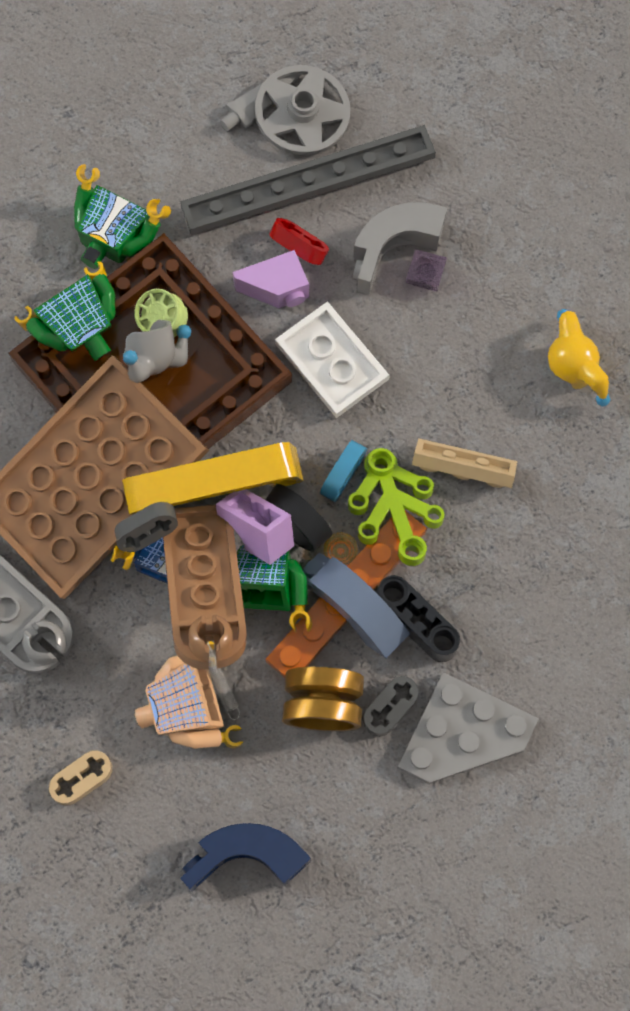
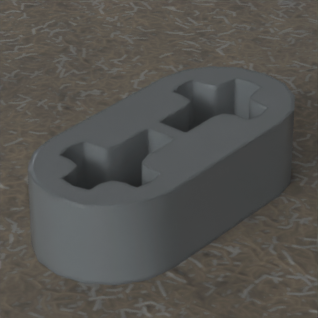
(146, 527)
(397, 711)

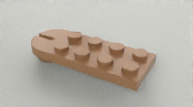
(204, 588)

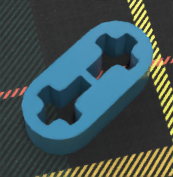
(343, 471)

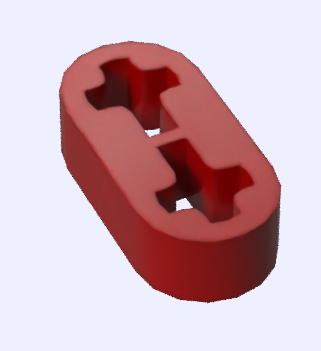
(296, 238)

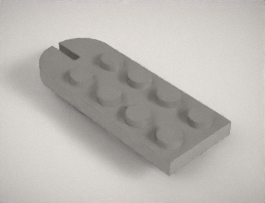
(28, 618)

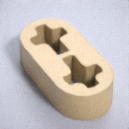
(76, 770)

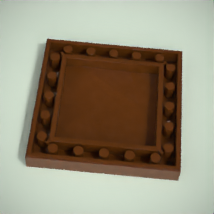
(227, 364)

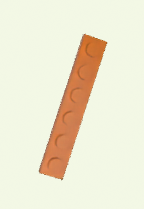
(372, 566)

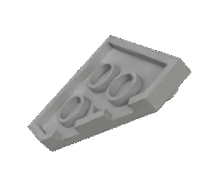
(463, 732)

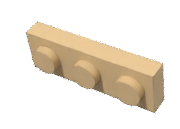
(464, 463)

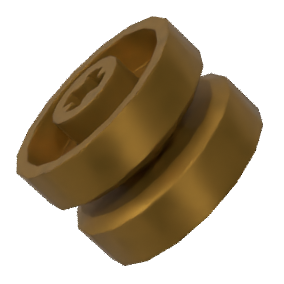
(323, 699)

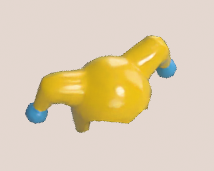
(577, 358)

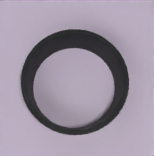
(307, 524)

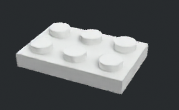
(332, 359)

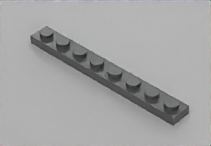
(307, 179)

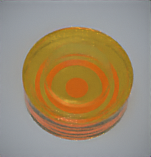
(342, 547)

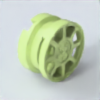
(160, 306)

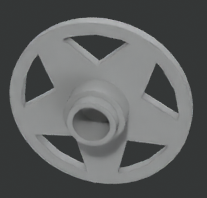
(302, 109)

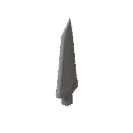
(243, 108)

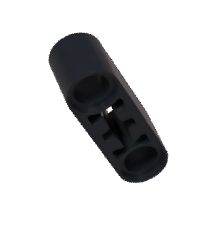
(418, 630)

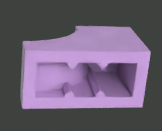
(260, 524)

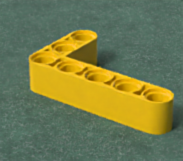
(215, 477)

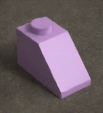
(274, 281)

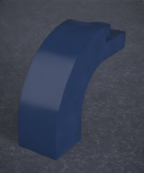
(248, 841)

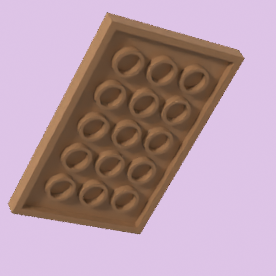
(67, 482)

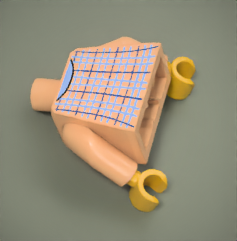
(185, 706)

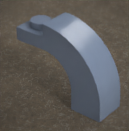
(356, 603)

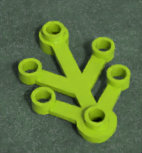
(395, 502)

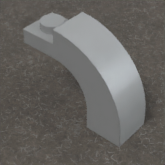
(399, 225)

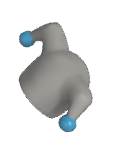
(155, 351)

